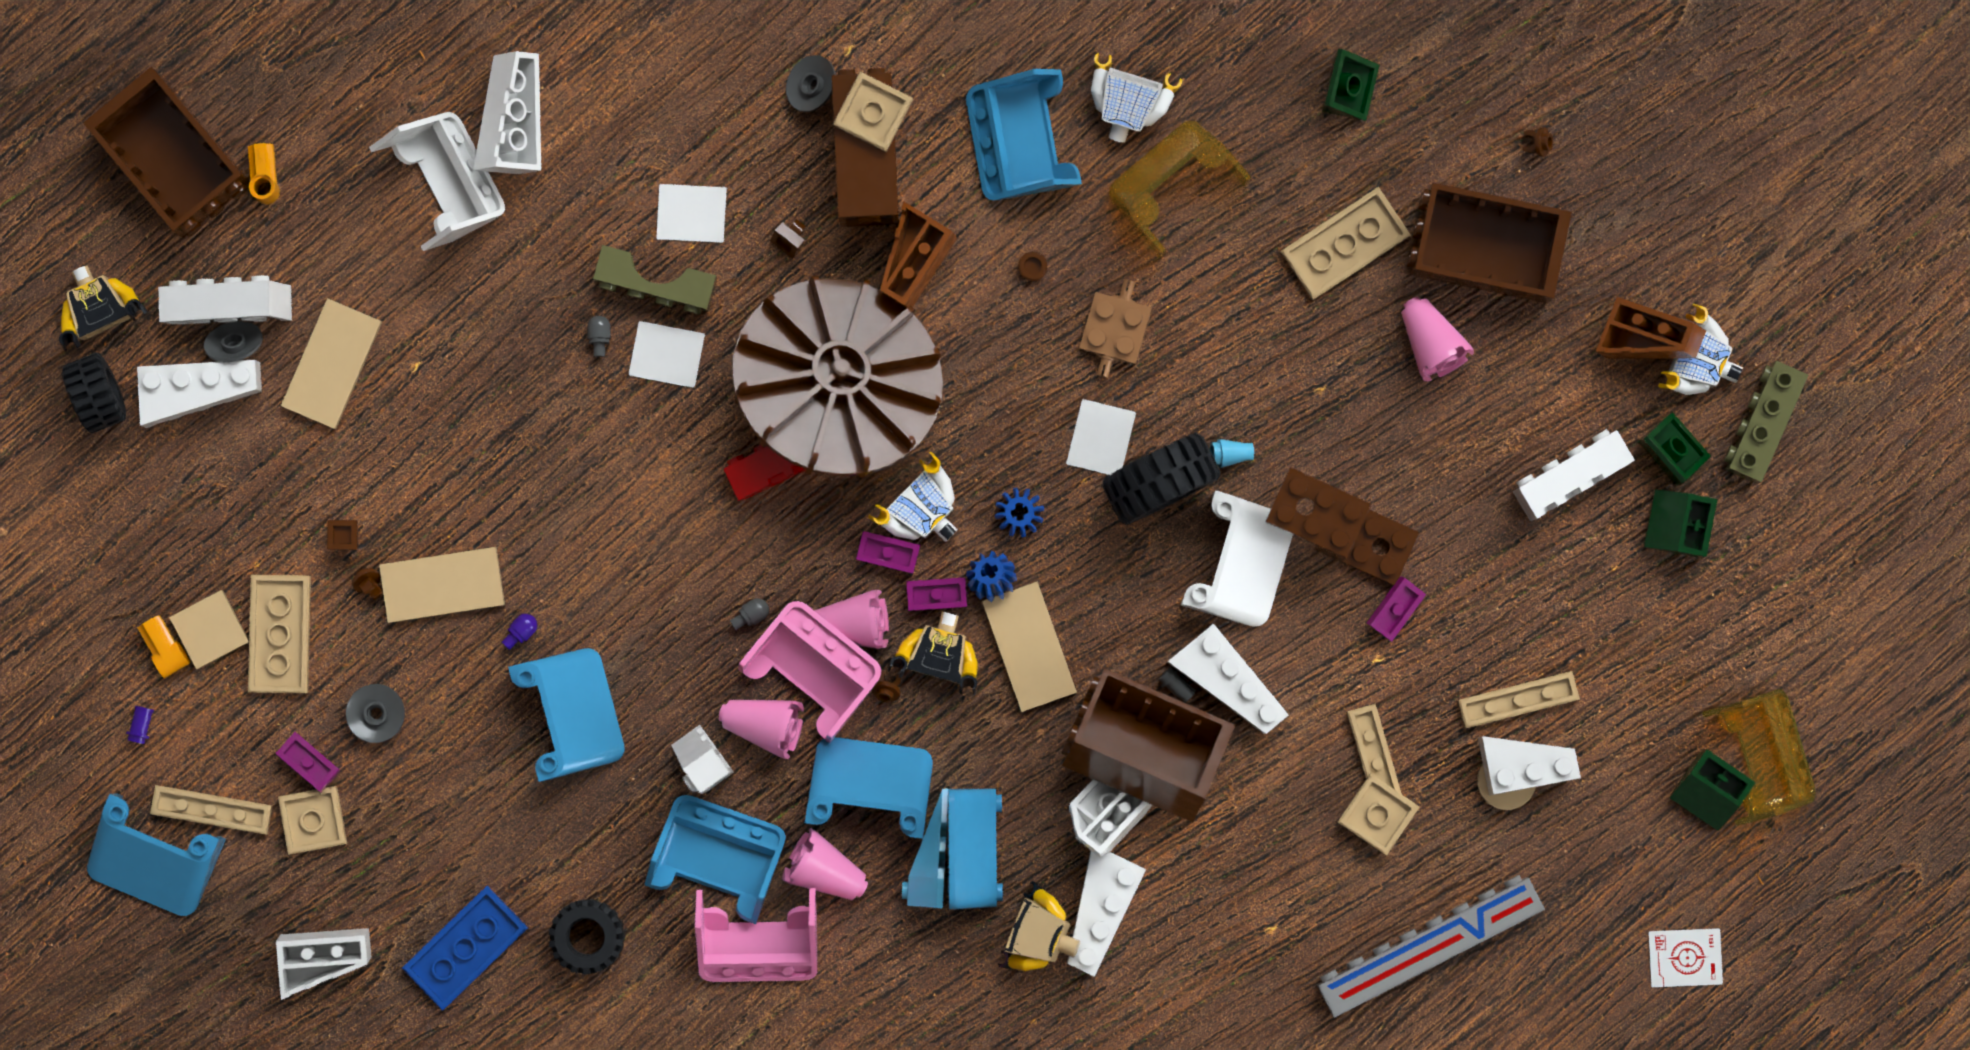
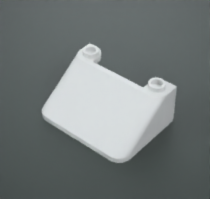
(1247, 566)

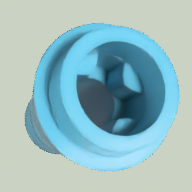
(1231, 452)

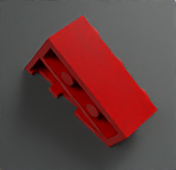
(758, 472)

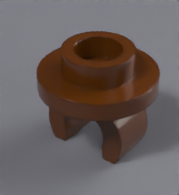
(1542, 142)
(367, 582)
(885, 690)

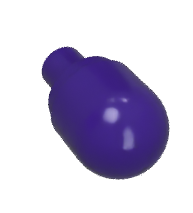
(520, 630)

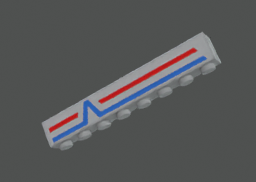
(1430, 946)

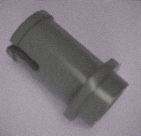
(1176, 684)

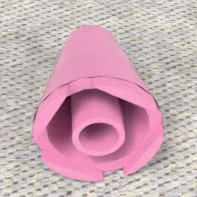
(1433, 339)
(860, 619)
(765, 723)
(824, 867)

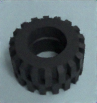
(94, 393)
(563, 948)

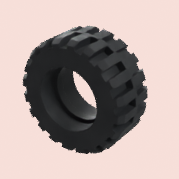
(1160, 478)

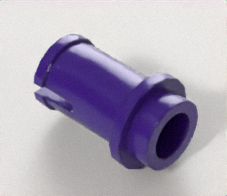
(140, 725)

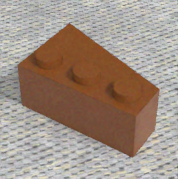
(915, 255)
(1647, 334)

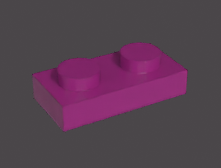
(888, 552)
(936, 594)
(1396, 608)
(307, 762)

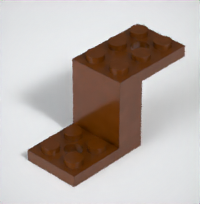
(1342, 526)

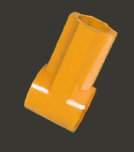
(263, 170)
(166, 653)

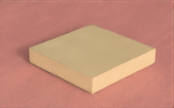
(873, 111)
(209, 629)
(1378, 814)
(312, 820)

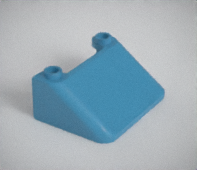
(1016, 135)
(576, 711)
(871, 778)
(973, 848)
(718, 851)
(150, 866)

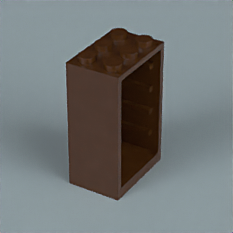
(167, 153)
(863, 172)
(1489, 242)
(1146, 744)

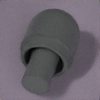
(599, 334)
(751, 613)

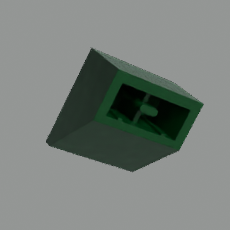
(1680, 523)
(1712, 789)

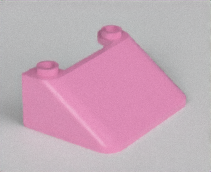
(815, 661)

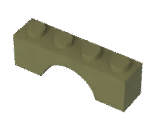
(691, 289)

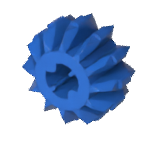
(1011, 505)
(981, 571)

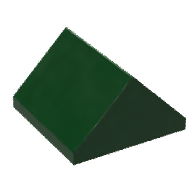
(1350, 86)
(1674, 449)

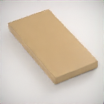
(1345, 243)
(331, 363)
(442, 584)
(279, 634)
(1029, 647)

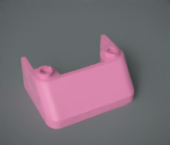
(757, 950)

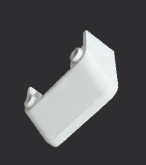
(447, 161)

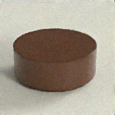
(1032, 266)

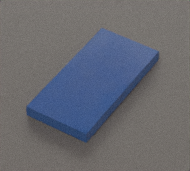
(465, 947)

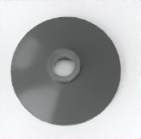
(810, 83)
(233, 341)
(360, 709)

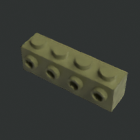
(1765, 422)

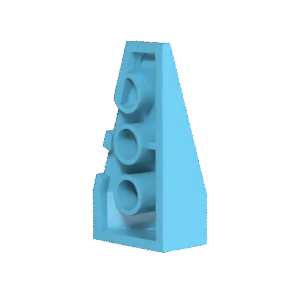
(926, 877)

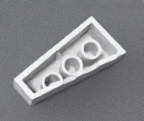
(511, 116)
(224, 301)
(181, 389)
(1573, 475)
(1226, 676)
(1103, 902)

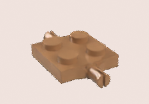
(1115, 328)

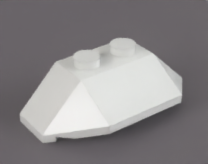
(1104, 816)

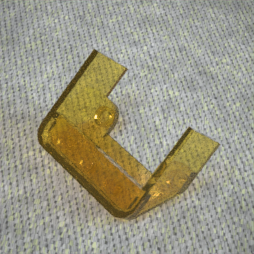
(1133, 188)
(1770, 752)

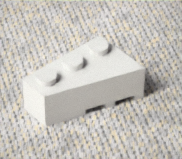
(700, 761)
(1525, 765)
(319, 956)

